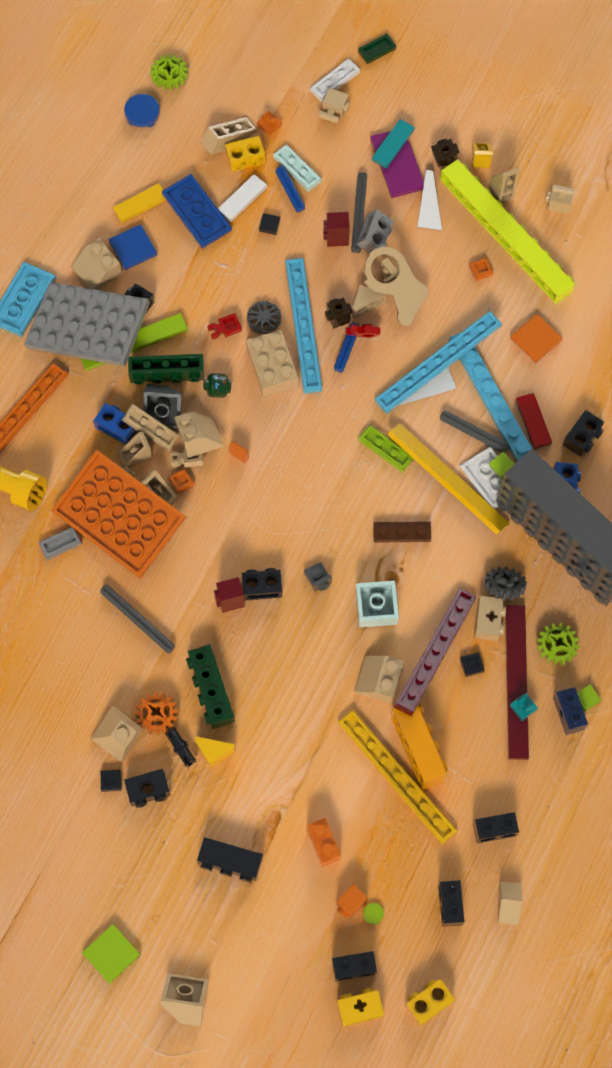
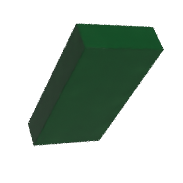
(377, 48)

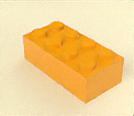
(420, 748)

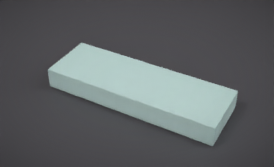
(297, 168)

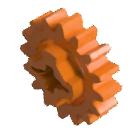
(162, 706)

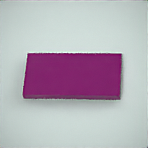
(403, 173)

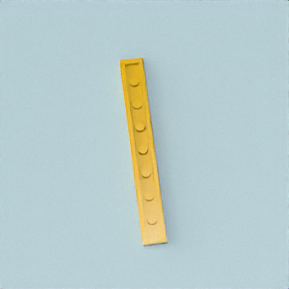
(448, 479)
(397, 777)

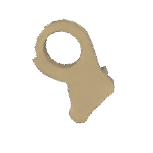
(405, 288)

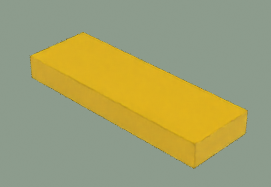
(139, 203)

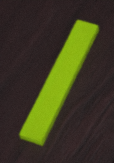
(150, 335)

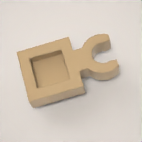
(181, 458)

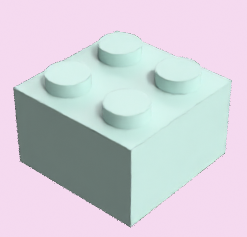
(376, 604)

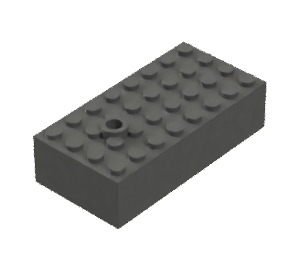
(560, 522)

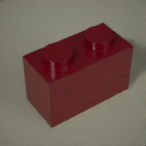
(336, 229)
(229, 595)

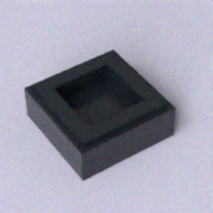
(269, 224)
(472, 664)
(110, 780)

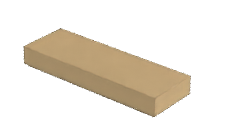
(150, 427)

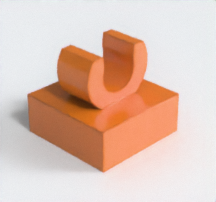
(269, 123)

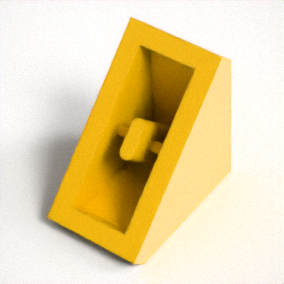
(481, 155)
(214, 750)

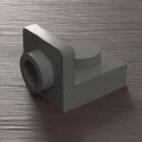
(318, 577)

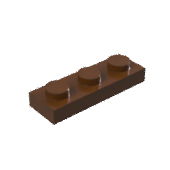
(401, 532)

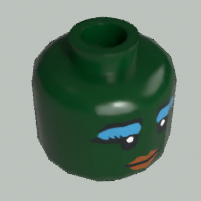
(217, 385)

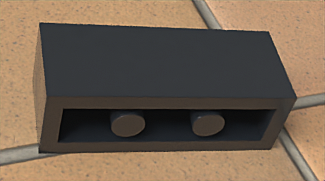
(229, 860)

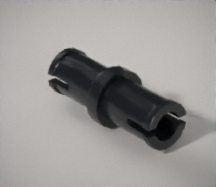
(180, 747)

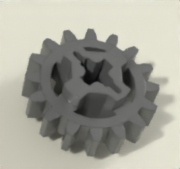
(505, 583)

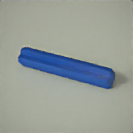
(290, 189)
(345, 351)

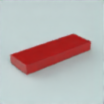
(533, 421)

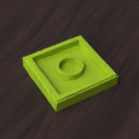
(111, 954)

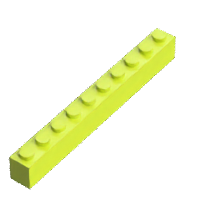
(507, 231)

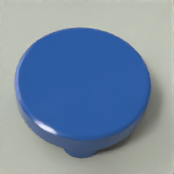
(142, 110)

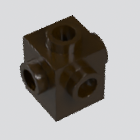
(445, 152)
(338, 312)

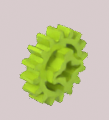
(177, 69)
(564, 648)

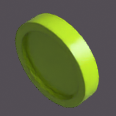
(373, 913)

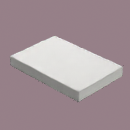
(482, 476)

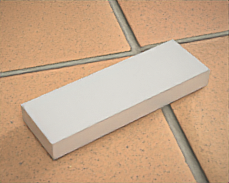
(335, 79)
(242, 198)

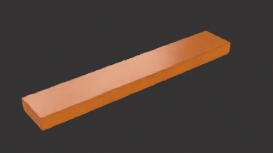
(30, 403)

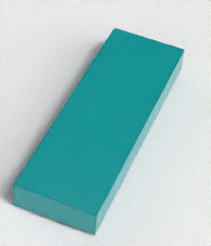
(393, 143)

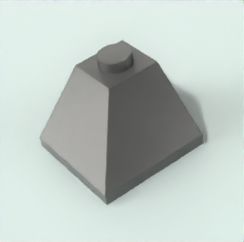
(162, 404)

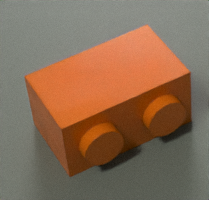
(323, 842)

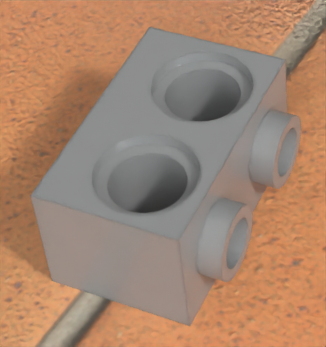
(375, 231)

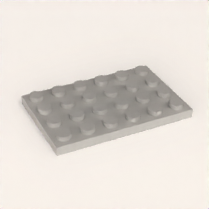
(87, 323)

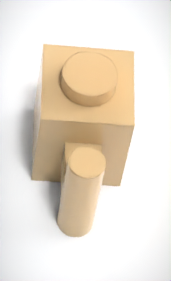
(334, 105)
(560, 199)

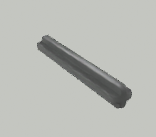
(473, 431)

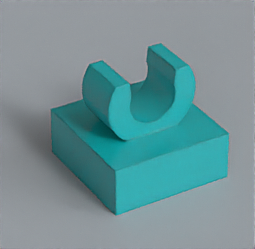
(523, 707)

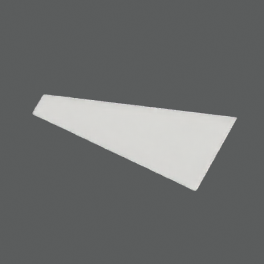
(429, 211)
(439, 384)

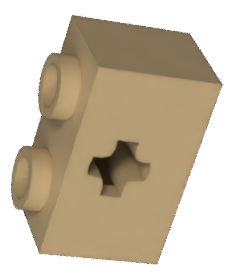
(487, 629)

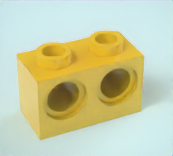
(244, 150)
(433, 1006)

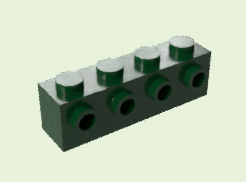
(166, 368)
(211, 686)

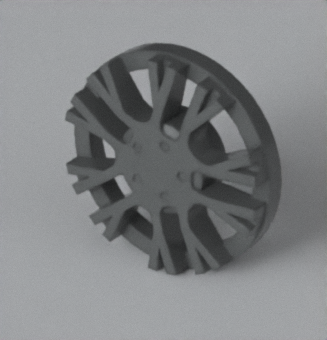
(264, 317)

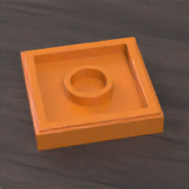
(536, 338)

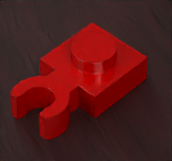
(227, 325)
(366, 331)

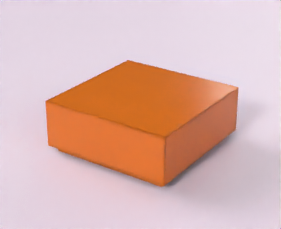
(481, 269)
(238, 451)
(181, 481)

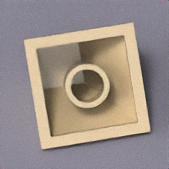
(117, 734)
(185, 998)

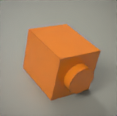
(351, 902)

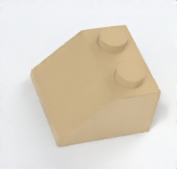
(96, 265)
(197, 433)
(379, 677)

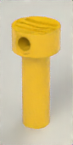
(24, 489)

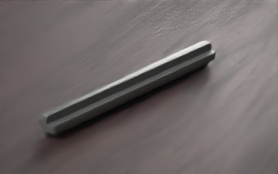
(359, 210)
(137, 618)

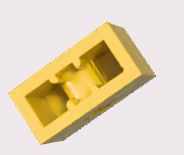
(352, 1016)

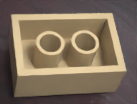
(272, 363)

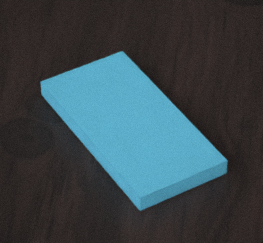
(23, 298)

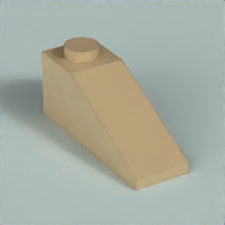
(225, 133)
(504, 185)

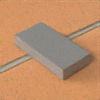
(60, 543)

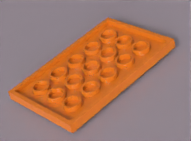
(118, 514)

